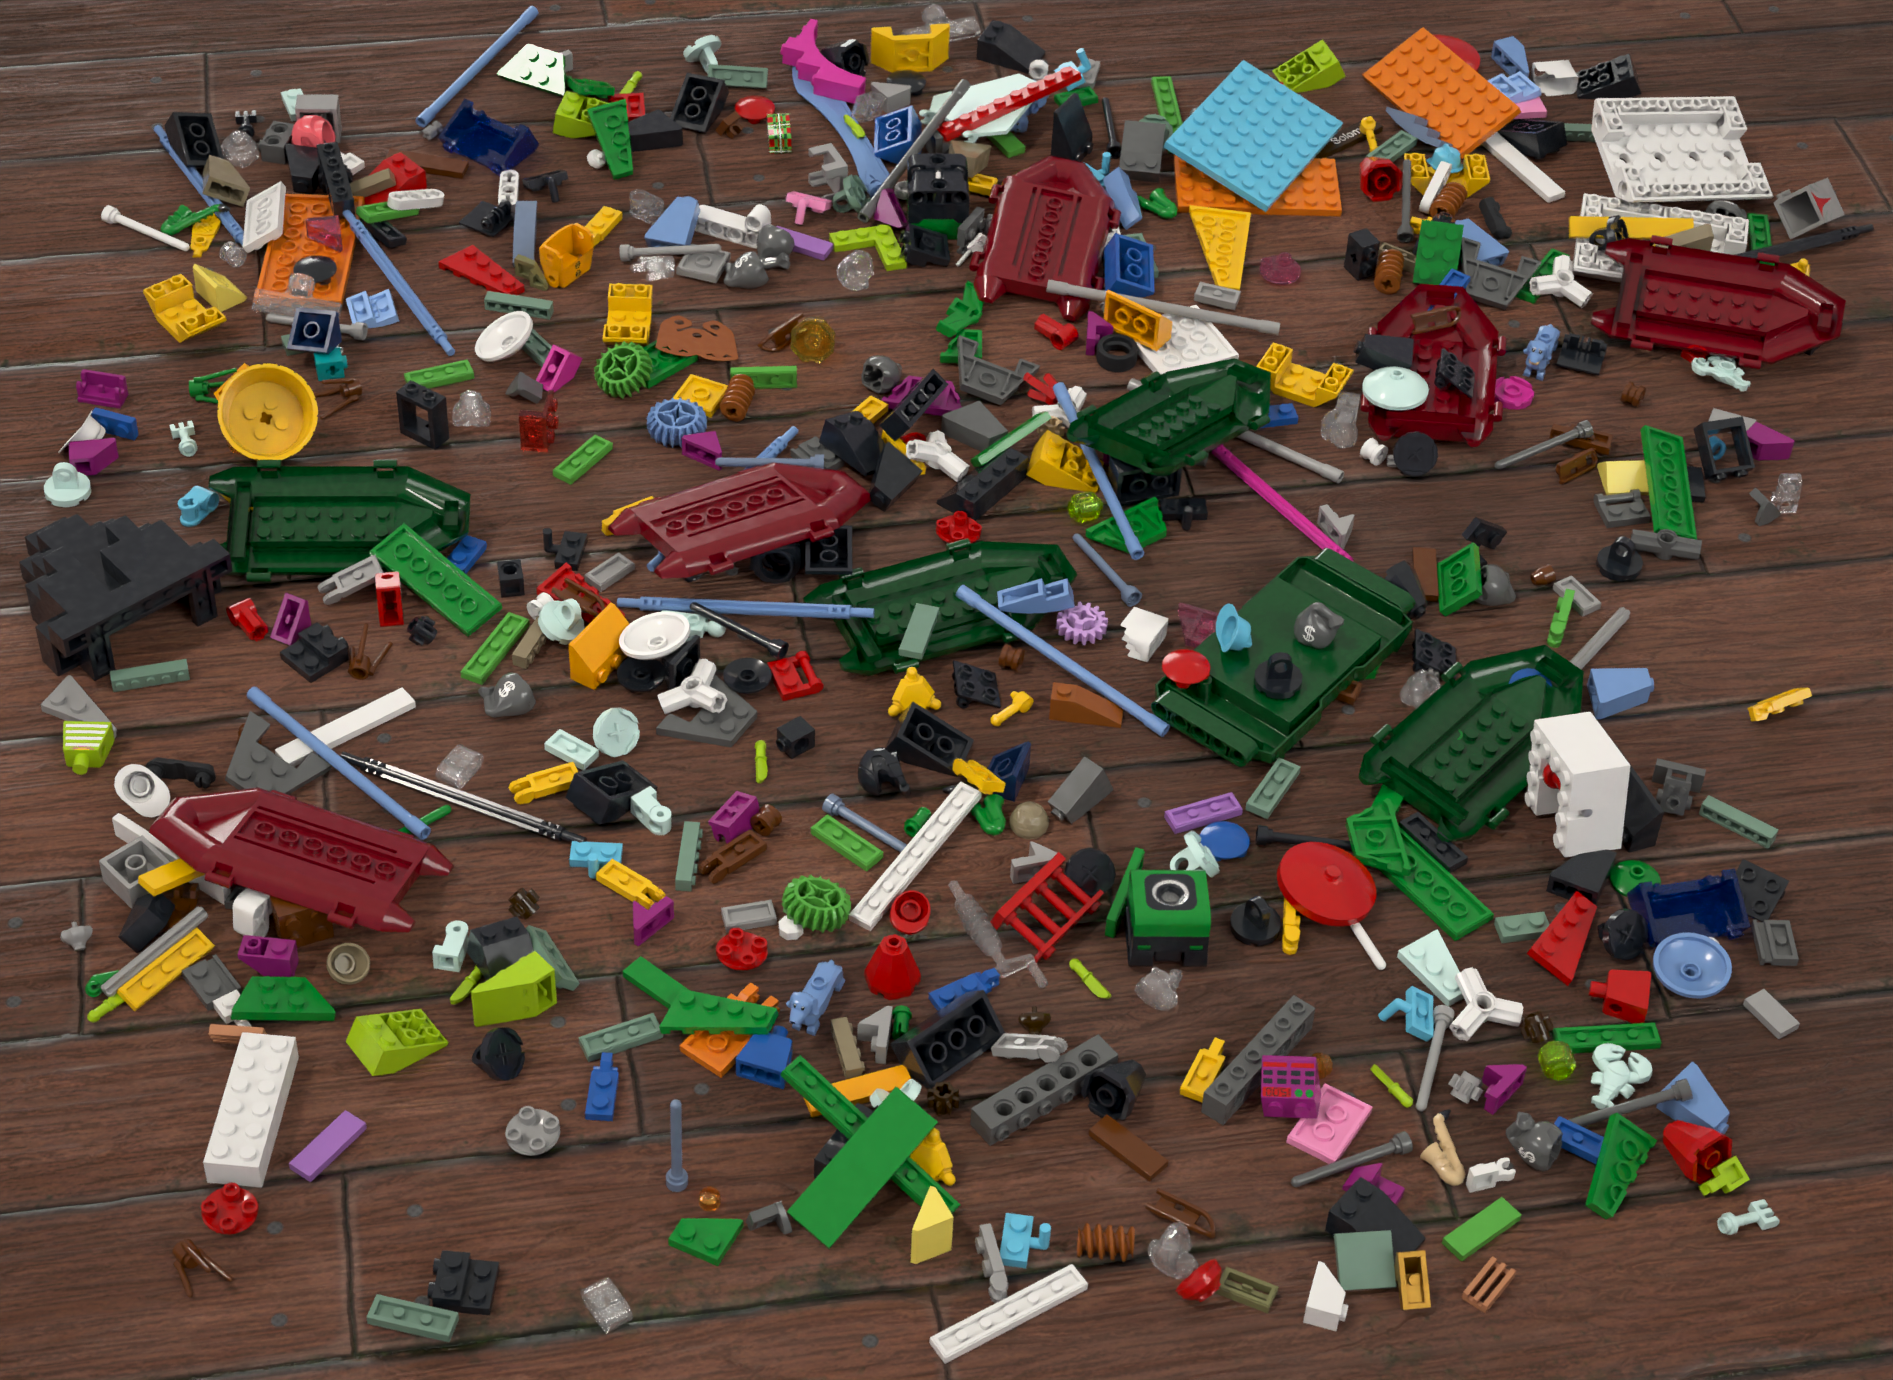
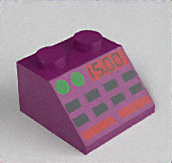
(1290, 1086)

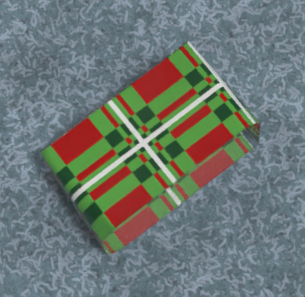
(779, 133)

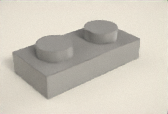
(1091, 75)
(1217, 296)

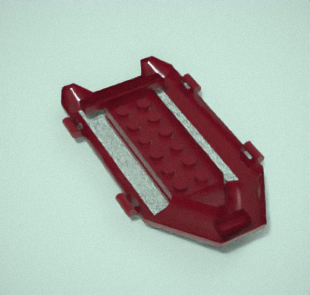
(1045, 229)
(1718, 303)
(1471, 341)
(742, 516)
(300, 854)

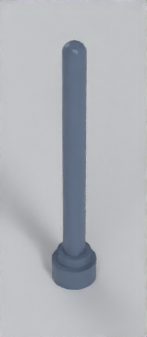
(816, 462)
(1129, 593)
(834, 806)
(676, 1177)

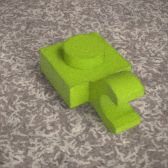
(1727, 1176)

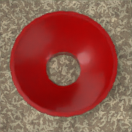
(1202, 1282)

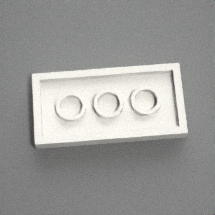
(264, 217)

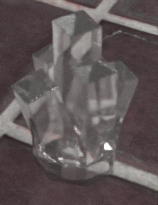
(657, 266)

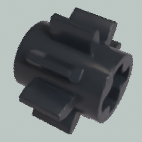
(422, 630)

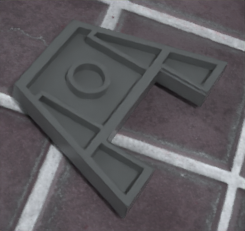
(1493, 283)
(986, 378)
(715, 727)
(258, 767)

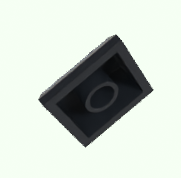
(498, 945)

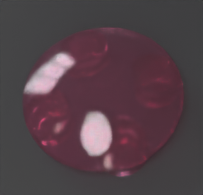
(1280, 269)

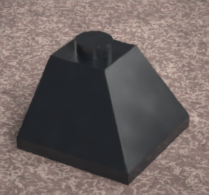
(681, 662)

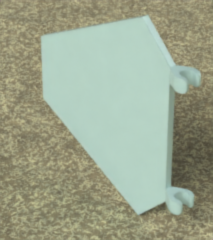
(982, 95)

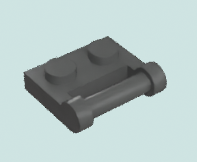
(1622, 514)

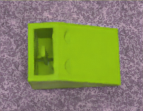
(1310, 69)
(572, 116)
(516, 992)
(394, 1040)

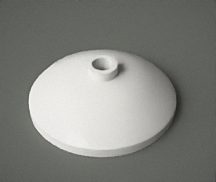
(504, 336)
(654, 635)

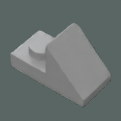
(1334, 527)
(1026, 867)
(877, 1031)

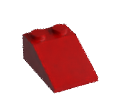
(407, 177)

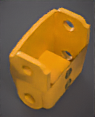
(562, 257)

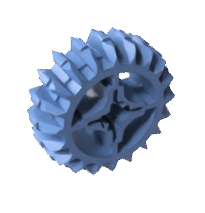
(674, 419)

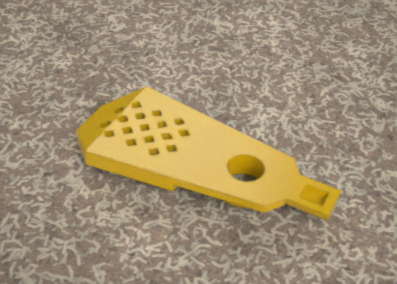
(203, 234)

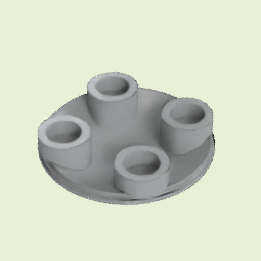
(532, 1131)

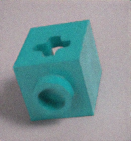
(330, 365)

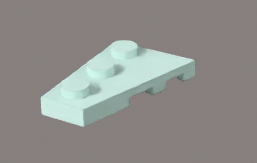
(1433, 966)

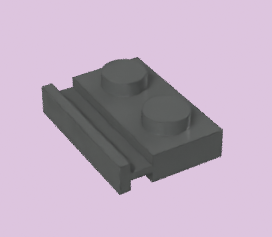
(970, 229)
(813, 447)
(1775, 942)
(210, 980)

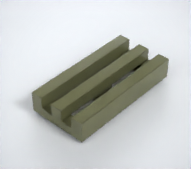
(1245, 1293)

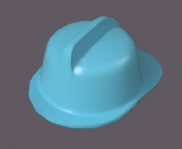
(1446, 154)
(1232, 630)

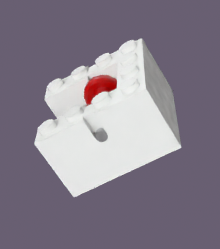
(1581, 778)

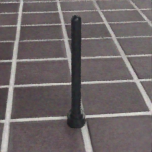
(1113, 146)
(777, 648)
(1266, 836)

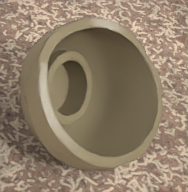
(1029, 820)
(348, 963)

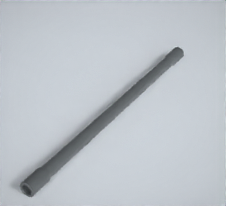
(957, 94)

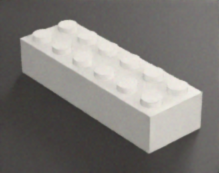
(251, 1110)

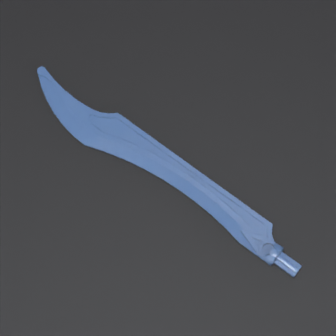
(869, 168)

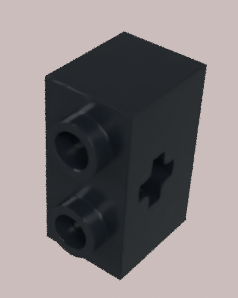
(1361, 254)

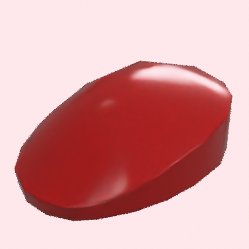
(910, 912)

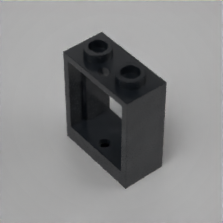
(431, 432)
(1741, 443)

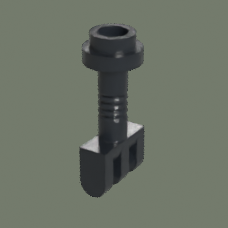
(245, 121)

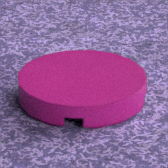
(1513, 392)

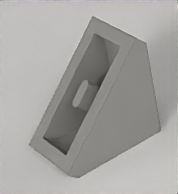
(896, 95)

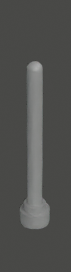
(629, 252)
(356, 330)
(1442, 1019)

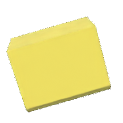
(216, 289)
(1623, 476)
(932, 1229)

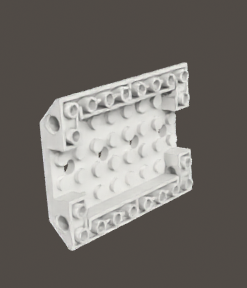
(1672, 132)
(1728, 232)

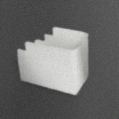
(1560, 79)
(1144, 633)

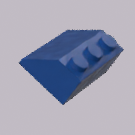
(896, 134)
(1129, 266)

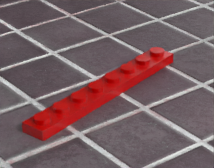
(1009, 103)

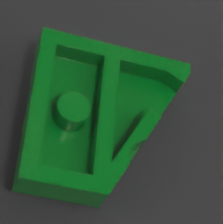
(951, 353)
(705, 1237)

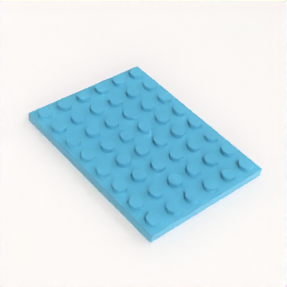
(1253, 135)

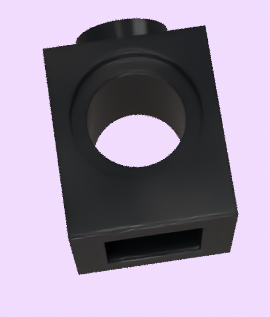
(510, 578)
(795, 737)

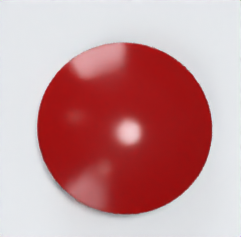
(754, 108)
(958, 528)
(1186, 667)
(741, 950)
(229, 1209)

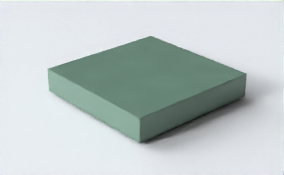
(1365, 1260)

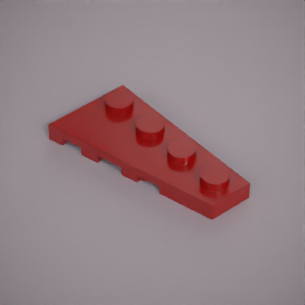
(481, 271)
(557, 580)
(1564, 938)

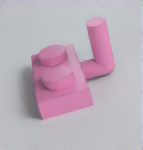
(802, 201)

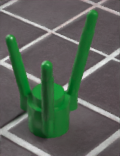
(200, 386)

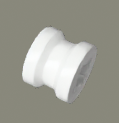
(1374, 451)
(536, 605)

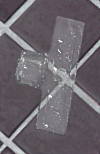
(959, 28)
(298, 294)

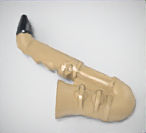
(1446, 1162)

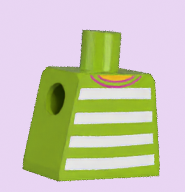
(86, 744)

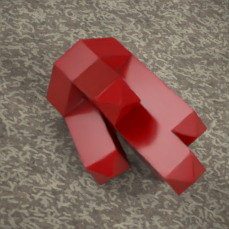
(1047, 394)

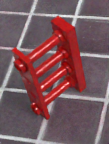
(1038, 885)

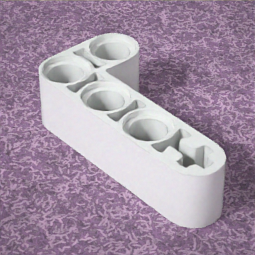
(733, 226)
(251, 913)

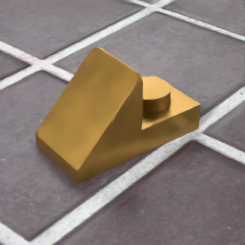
(1412, 1279)

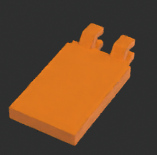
(720, 1050)

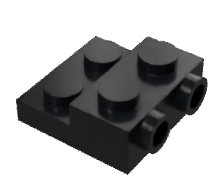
(923, 246)
(316, 652)
(463, 1283)

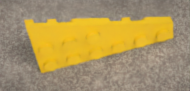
(1223, 241)

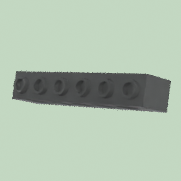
(1245, 1071)
(1040, 1091)

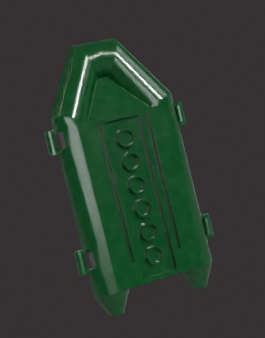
(1204, 411)
(330, 515)
(934, 582)
(1476, 776)

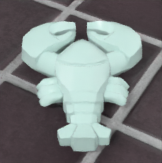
(1723, 371)
(1615, 1074)

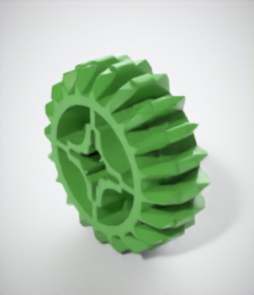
(611, 376)
(816, 903)

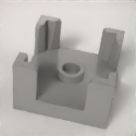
(832, 171)

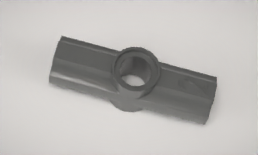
(1666, 544)

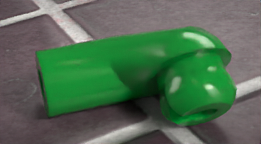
(93, 987)

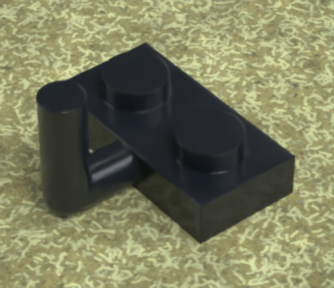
(1184, 510)

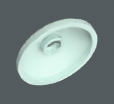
(1395, 388)

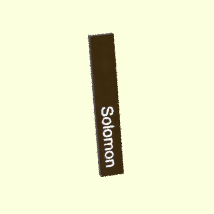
(1346, 138)

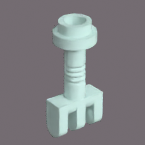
(187, 446)
(1758, 1213)

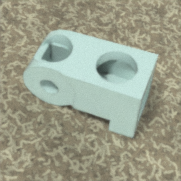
(650, 812)
(453, 951)

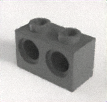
(274, 142)

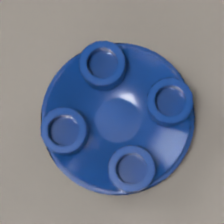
(1225, 840)

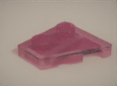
(1196, 624)

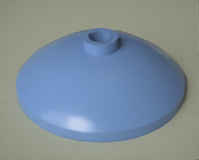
(1693, 956)

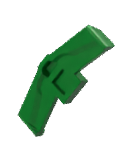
(962, 312)

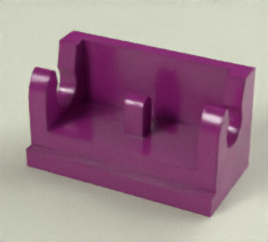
(102, 389)
(734, 816)

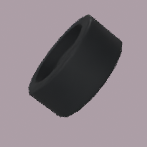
(1121, 343)

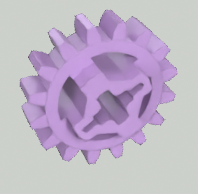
(1082, 623)

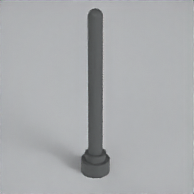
(1405, 232)
(1582, 430)
(1679, 1091)
(1399, 1144)

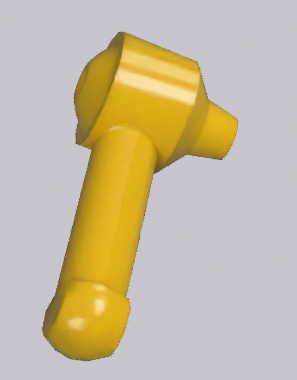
(1367, 127)
(1021, 702)

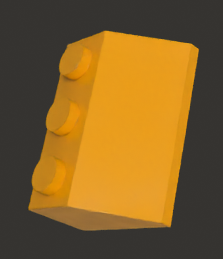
(1137, 321)
(597, 648)

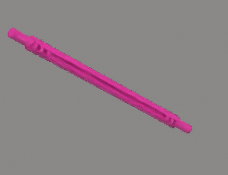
(1277, 501)

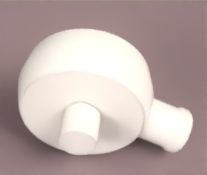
(596, 159)

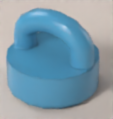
(1715, 442)

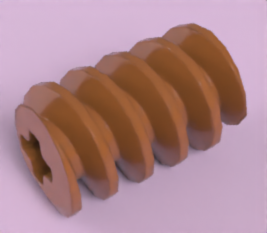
(1449, 199)
(1389, 271)
(737, 397)
(1105, 1241)

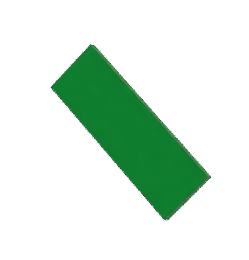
(1668, 482)
(436, 580)
(1439, 893)
(862, 1167)

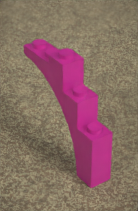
(814, 67)

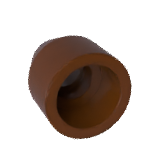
(1543, 575)

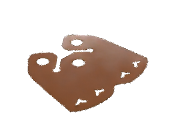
(718, 346)

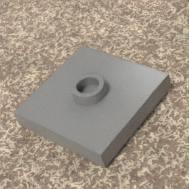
(703, 265)

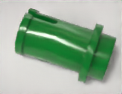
(915, 823)
(901, 1016)

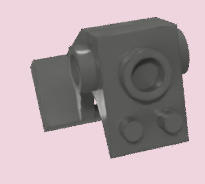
(1675, 792)

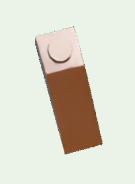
(1079, 705)

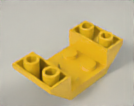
(910, 52)
(1472, 176)
(179, 310)
(628, 314)
(1300, 382)

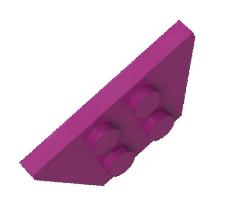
(944, 403)

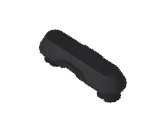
(1493, 219)
(199, 773)

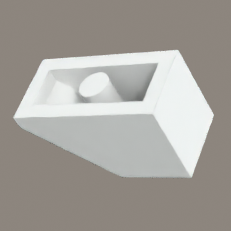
(1325, 1300)

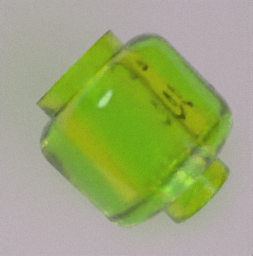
(1084, 507)
(1557, 1060)

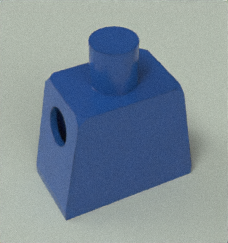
(766, 1057)

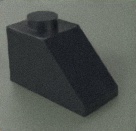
(146, 920)

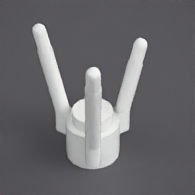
(976, 245)

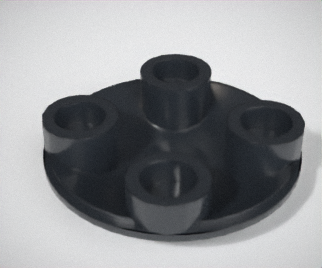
(910, 78)
(318, 267)

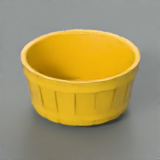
(271, 391)

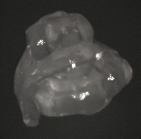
(234, 144)
(855, 276)
(471, 410)
(1338, 427)
(1419, 688)
(1159, 988)
(1171, 1252)

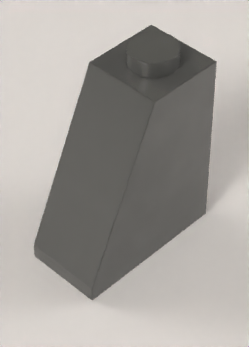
(973, 426)
(1080, 791)

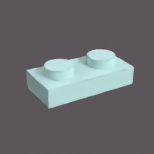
(289, 99)
(571, 749)

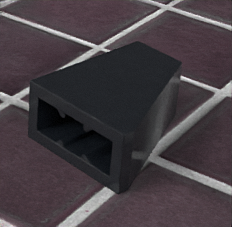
(654, 132)
(303, 168)
(1384, 351)
(892, 477)
(1584, 874)

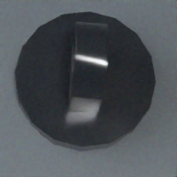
(1614, 231)
(1415, 453)
(1620, 560)
(1278, 677)
(1091, 870)
(1255, 922)
(1624, 934)
(500, 1054)

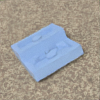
(1516, 87)
(373, 310)

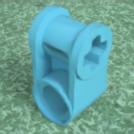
(197, 505)

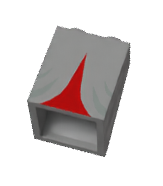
(1809, 208)

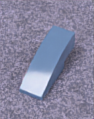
(1124, 197)
(1036, 597)

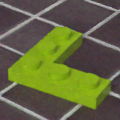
(878, 236)

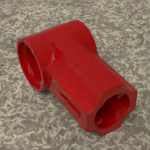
(1059, 334)
(246, 616)

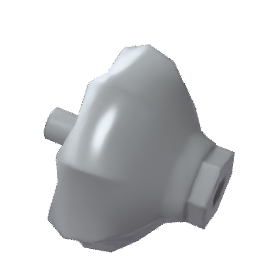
(77, 936)

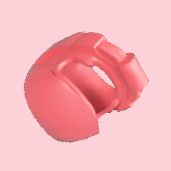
(311, 131)

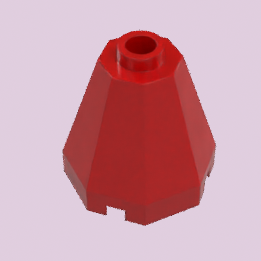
(1379, 178)
(892, 969)
(1696, 1149)

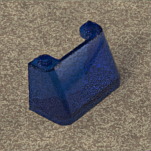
(486, 139)
(1698, 906)

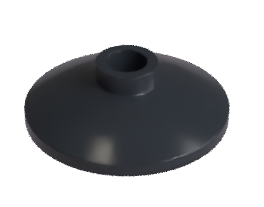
(641, 674)
(747, 675)

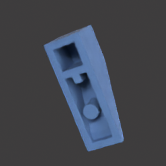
(1510, 56)

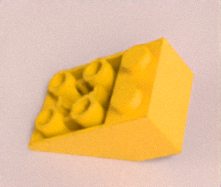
(1061, 464)

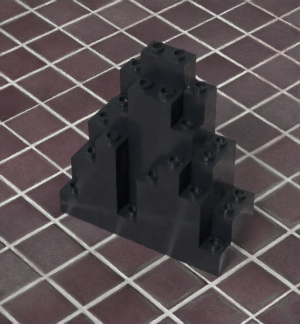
(106, 577)

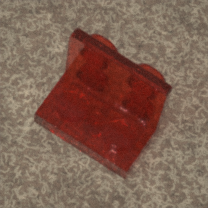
(538, 427)

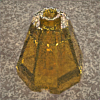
(813, 339)

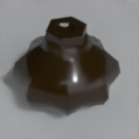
(1034, 1021)

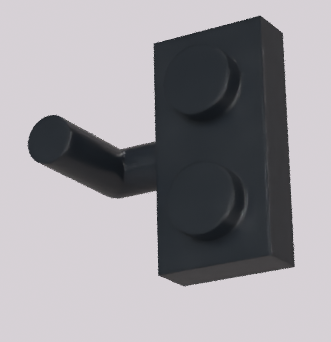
(551, 179)
(1484, 534)
(569, 550)

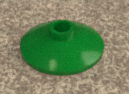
(1631, 873)

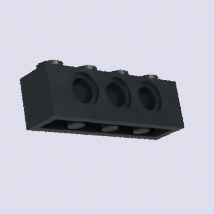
(335, 179)
(913, 404)

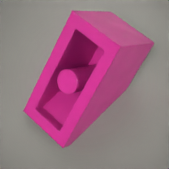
(558, 368)

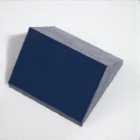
(315, 331)
(1012, 769)

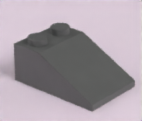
(1142, 150)

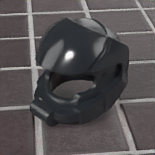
(789, 555)
(880, 767)

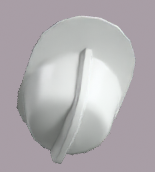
(89, 431)
(142, 790)

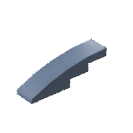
(1417, 127)
(525, 229)

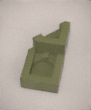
(530, 270)

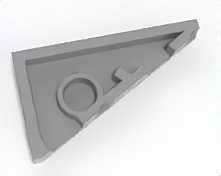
(73, 704)

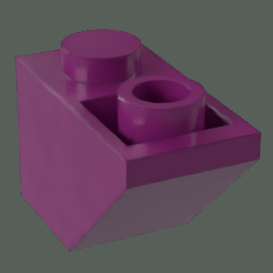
(1768, 443)
(92, 455)
(269, 955)

